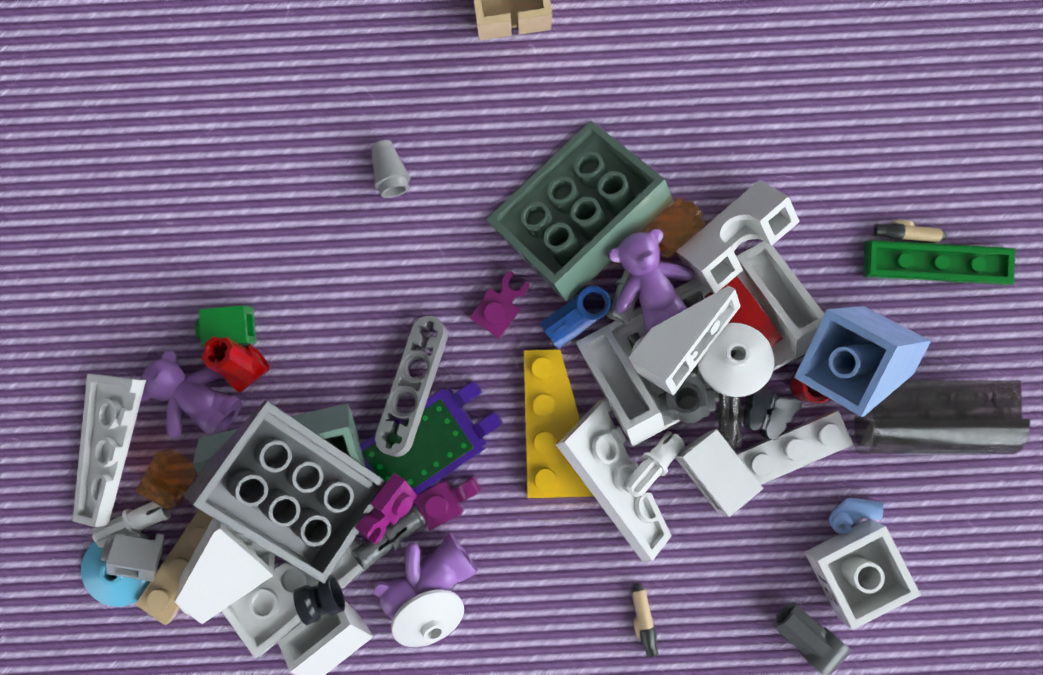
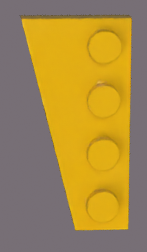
(549, 417)

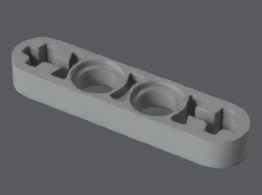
(405, 384)

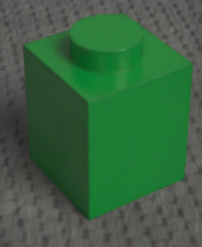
(229, 322)

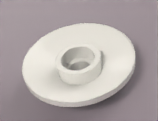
(733, 376)
(427, 618)

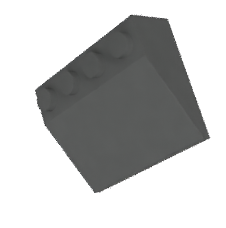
(287, 491)

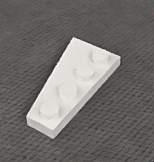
(106, 433)
(603, 464)
(269, 609)

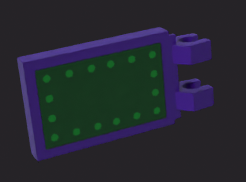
(441, 443)

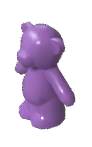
(649, 279)
(208, 408)
(436, 571)

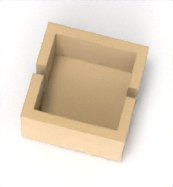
(498, 17)

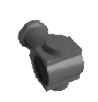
(692, 386)

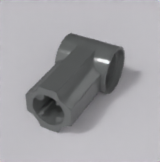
(816, 643)

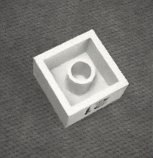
(862, 573)

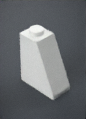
(221, 571)

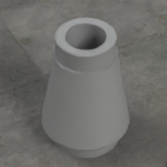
(389, 171)

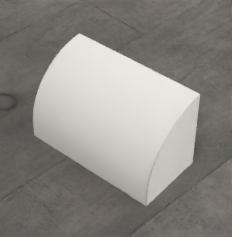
(718, 473)
(325, 643)

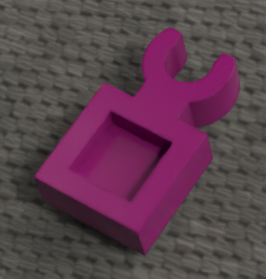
(497, 310)
(389, 506)

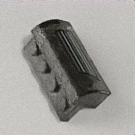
(945, 419)

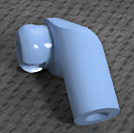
(853, 509)

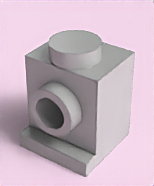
(133, 555)

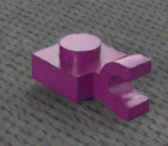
(442, 502)

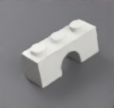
(756, 214)

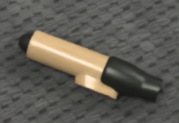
(908, 231)
(643, 621)

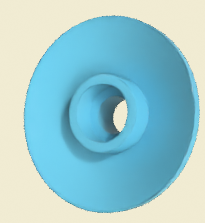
(104, 588)

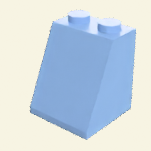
(860, 357)

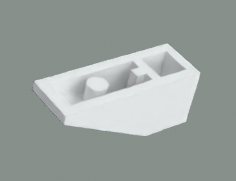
(680, 342)

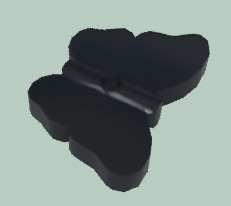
(769, 412)

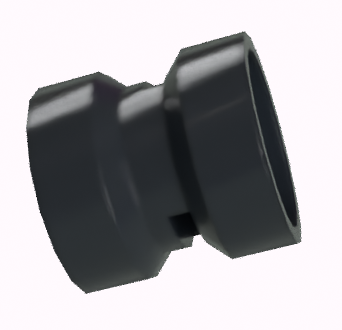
(318, 600)

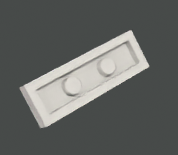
(796, 447)

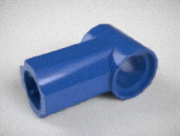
(573, 318)

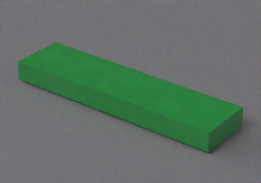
(939, 262)

